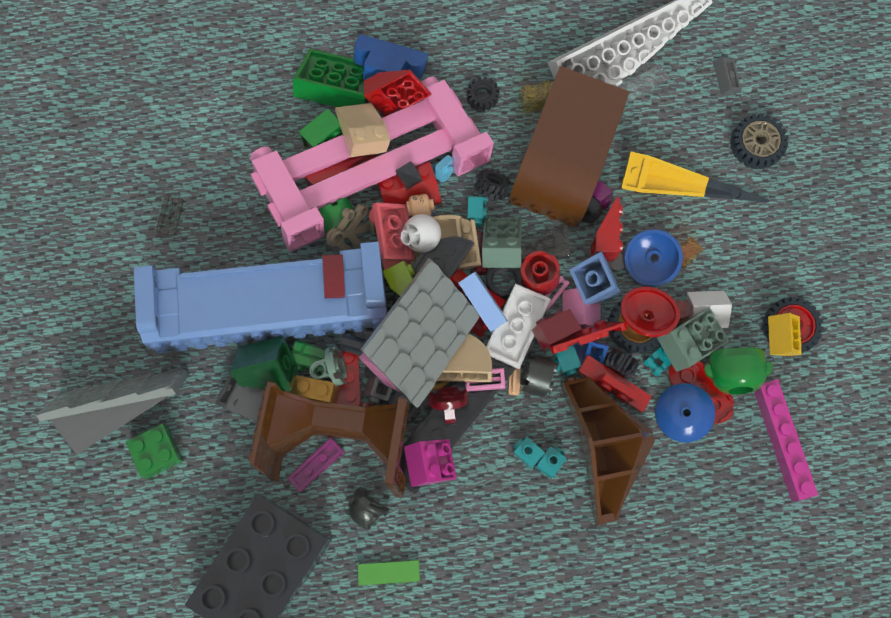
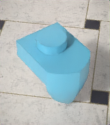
(443, 169)

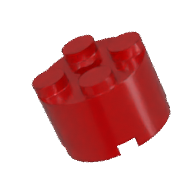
(543, 263)

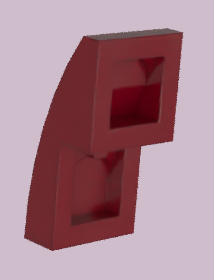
(333, 276)

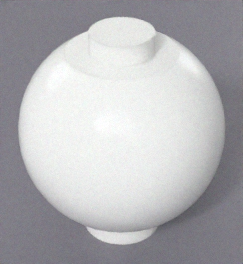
(421, 233)

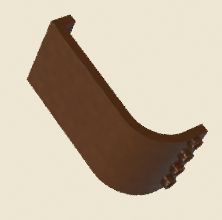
(569, 147)

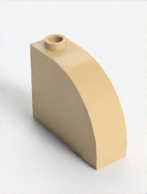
(469, 363)

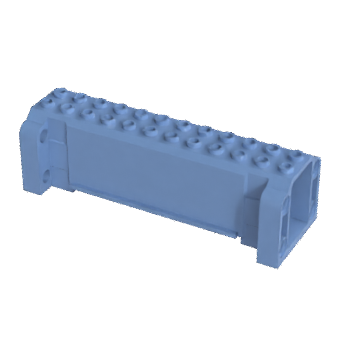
(256, 302)

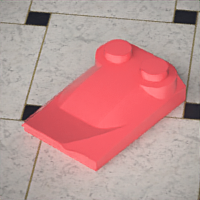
(389, 224)

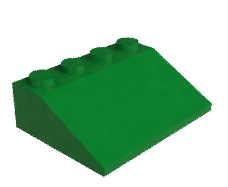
(329, 80)

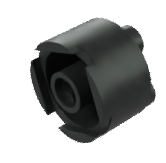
(538, 375)

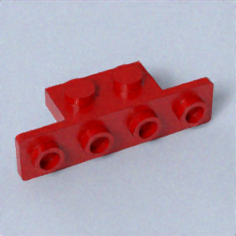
(615, 384)

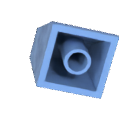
(595, 280)

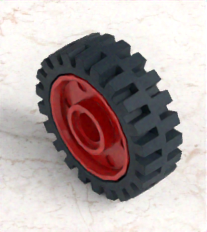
(809, 320)

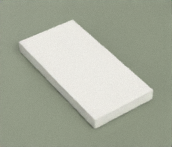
(512, 339)

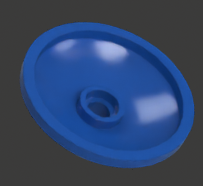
(639, 261)
(670, 412)

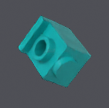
(476, 210)

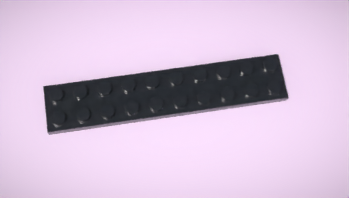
(434, 424)

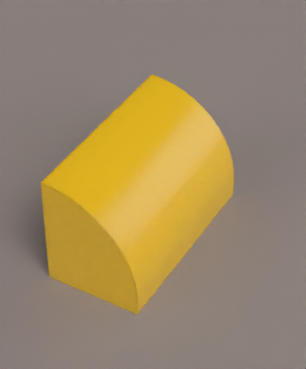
(784, 335)

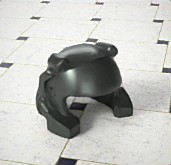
(365, 510)

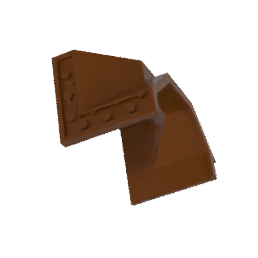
(290, 420)

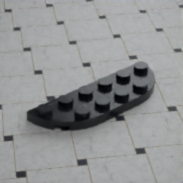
(447, 255)

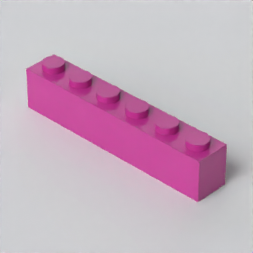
(785, 441)

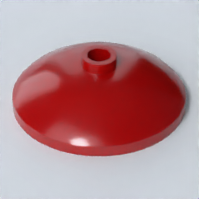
(653, 304)

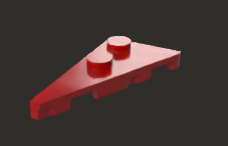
(589, 334)

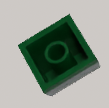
(263, 363)

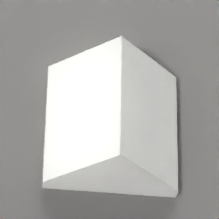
(715, 300)

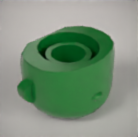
(738, 370)

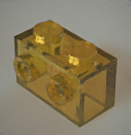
(534, 96)

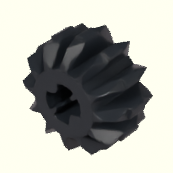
(621, 363)

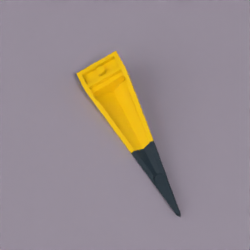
(654, 175)

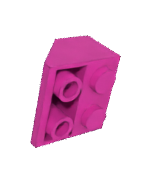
(430, 462)

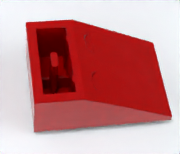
(394, 91)
(608, 235)

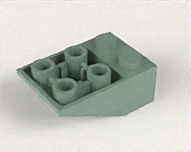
(502, 242)
(693, 340)

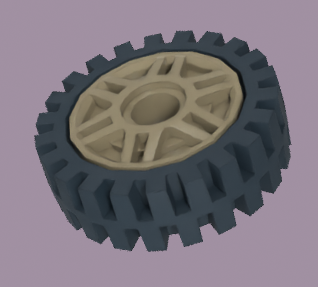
(763, 129)

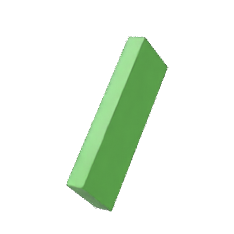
(388, 572)

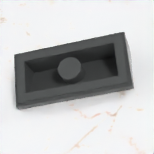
(727, 76)

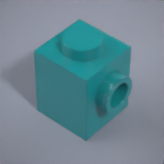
(567, 361)
(528, 452)
(551, 461)

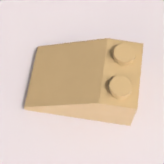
(363, 129)

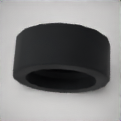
(506, 293)

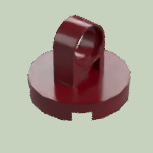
(448, 400)

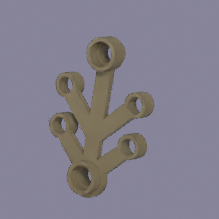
(336, 235)

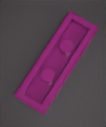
(315, 465)

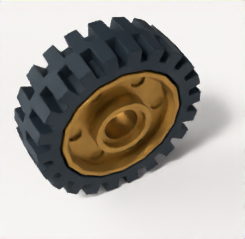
(629, 339)

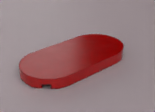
(696, 376)

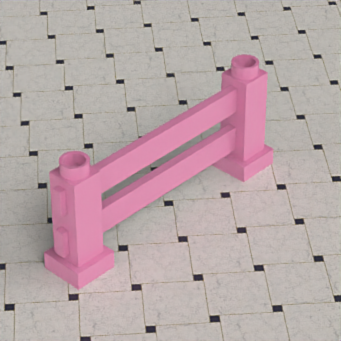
(298, 210)

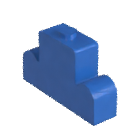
(386, 57)

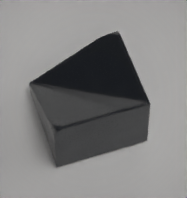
(408, 175)

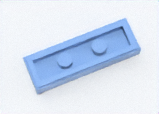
(483, 301)

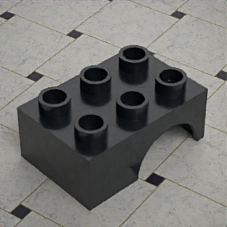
(259, 565)

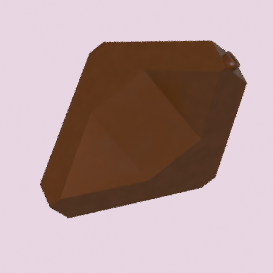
(612, 445)

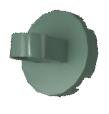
(333, 367)

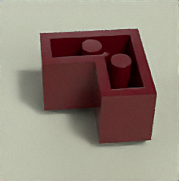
(555, 329)

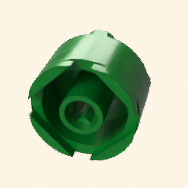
(333, 214)

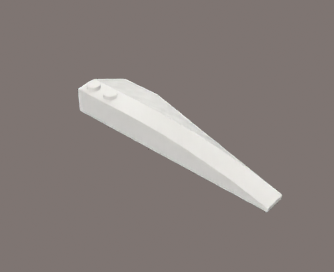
(631, 44)

